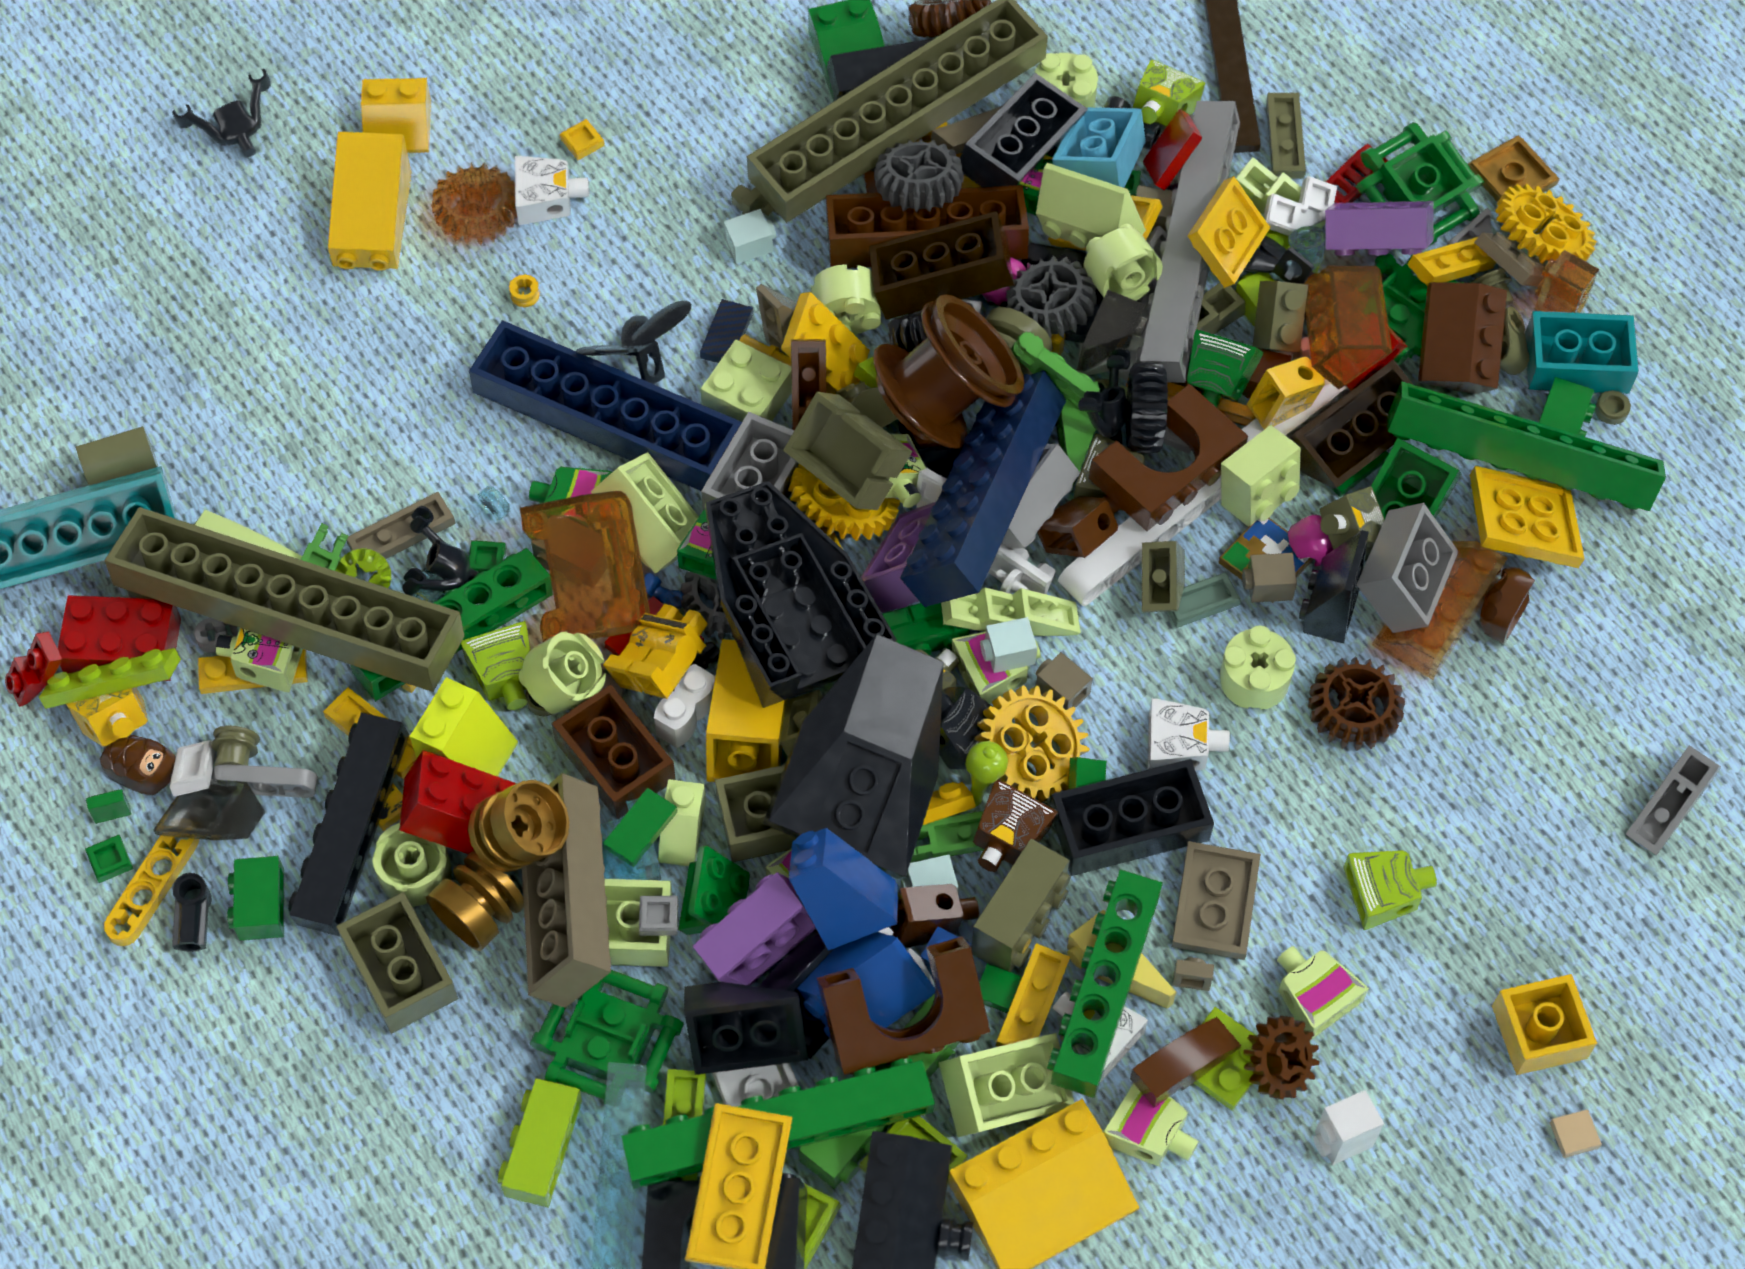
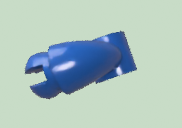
(664, 595)

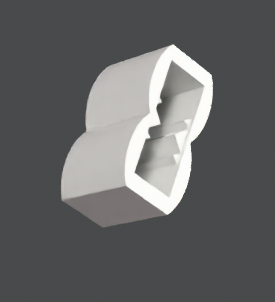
(690, 702)

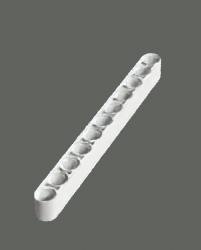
(1122, 552)

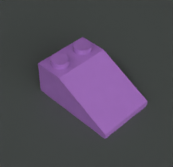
(890, 559)

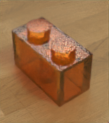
(1565, 284)

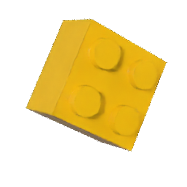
(1544, 1024)

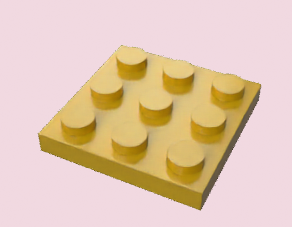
(1526, 517)

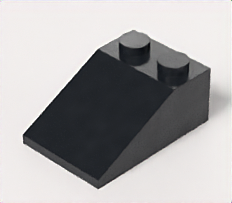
(1335, 590)
(742, 1027)

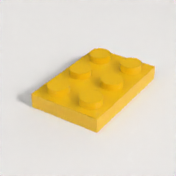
(1228, 232)
(843, 349)

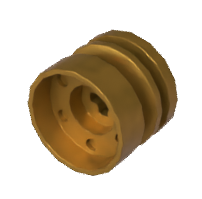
(519, 826)
(470, 907)

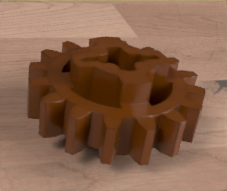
(1281, 1057)

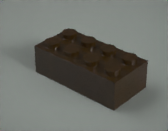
(949, 260)

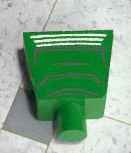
(1221, 366)

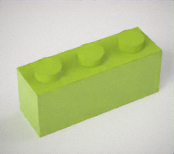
(540, 1142)

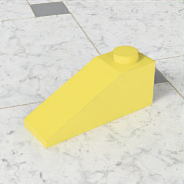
(1147, 980)

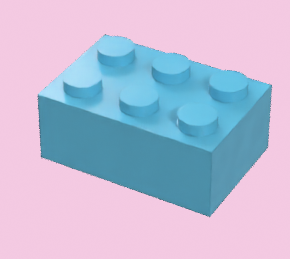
(1103, 144)

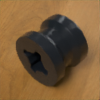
(955, 1239)

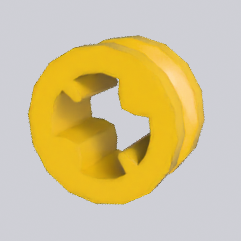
(524, 281)

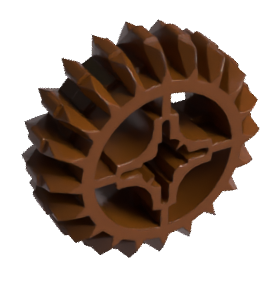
(936, 17)
(1353, 720)

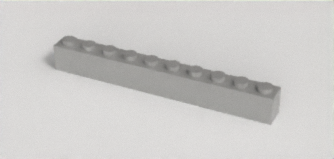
(1182, 284)

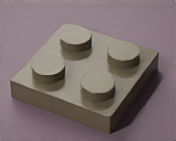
(1510, 258)

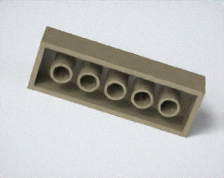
(568, 904)

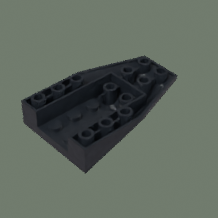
(788, 593)
(867, 757)

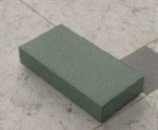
(1205, 600)

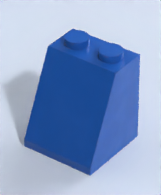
(841, 888)
(887, 973)

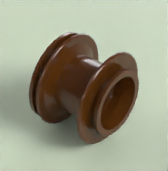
(947, 372)

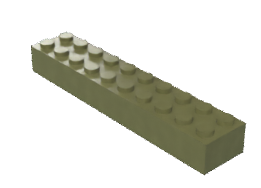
(896, 106)
(286, 599)

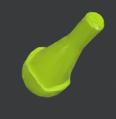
(986, 765)

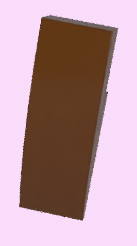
(1183, 1061)

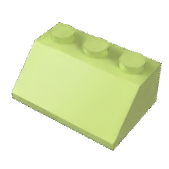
(1082, 206)
(658, 509)

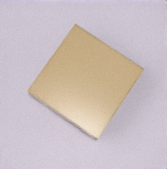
(1575, 1133)

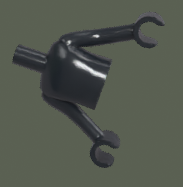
(232, 119)
(1110, 402)
(442, 560)

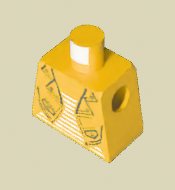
(1285, 392)
(110, 715)

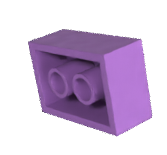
(1379, 227)
(755, 932)

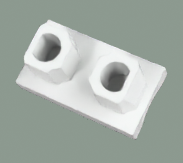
(1016, 572)

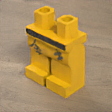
(658, 652)

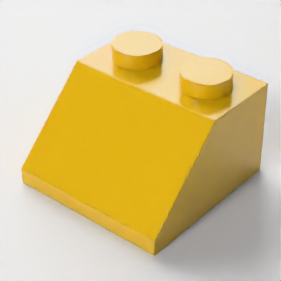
(398, 108)

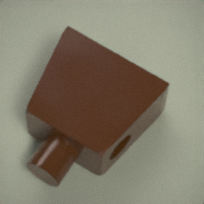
(1079, 526)
(926, 908)

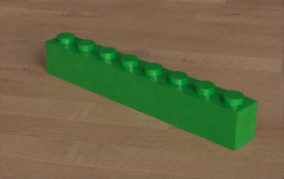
(1525, 447)
(817, 1115)

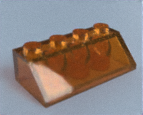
(1346, 322)
(1469, 580)

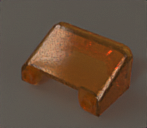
(590, 564)

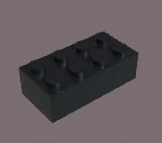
(1131, 817)

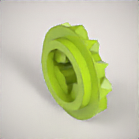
(369, 561)

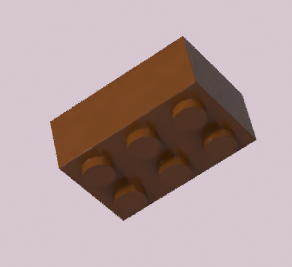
(613, 750)

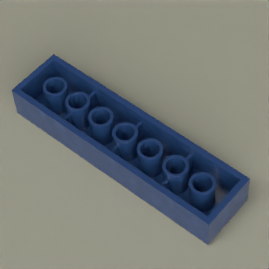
(601, 404)
(982, 494)

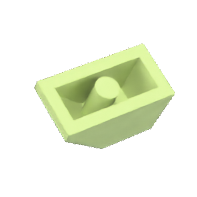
(681, 836)

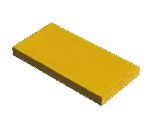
(738, 1188)

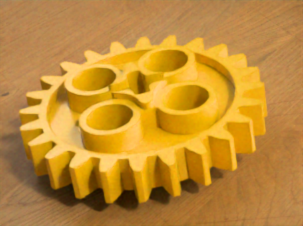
(1529, 211)
(835, 512)
(1053, 724)

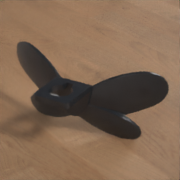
(1284, 263)
(639, 339)

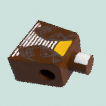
(1009, 824)

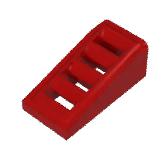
(1348, 170)

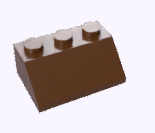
(1462, 336)

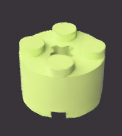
(1072, 75)
(1122, 263)
(849, 296)
(1257, 668)
(563, 671)
(392, 862)

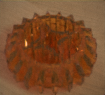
(474, 213)

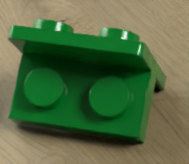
(711, 890)

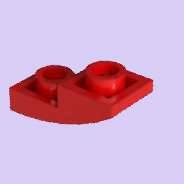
(31, 672)

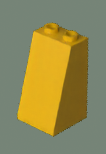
(369, 200)
(739, 730)

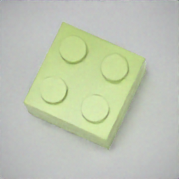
(747, 383)
(1260, 476)
(623, 914)

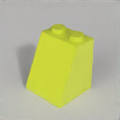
(463, 729)

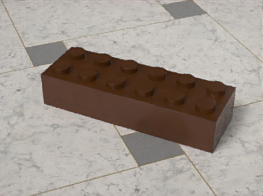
(866, 220)

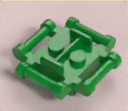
(1424, 172)
(1404, 304)
(607, 1031)

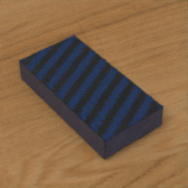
(728, 324)

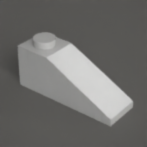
(1673, 800)

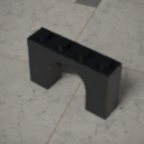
(671, 1214)

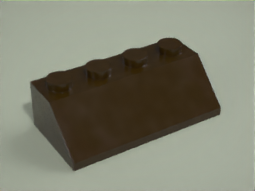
(1350, 430)

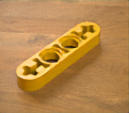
(146, 880)

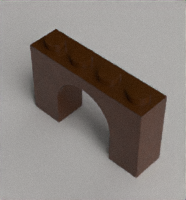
(1154, 495)
(953, 1017)

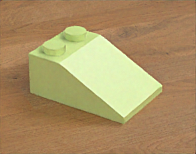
(1003, 1085)

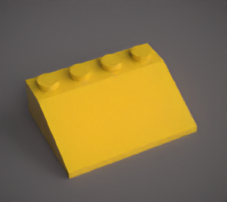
(1043, 1189)

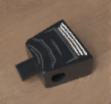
(959, 720)

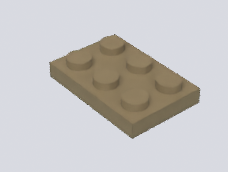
(1216, 900)

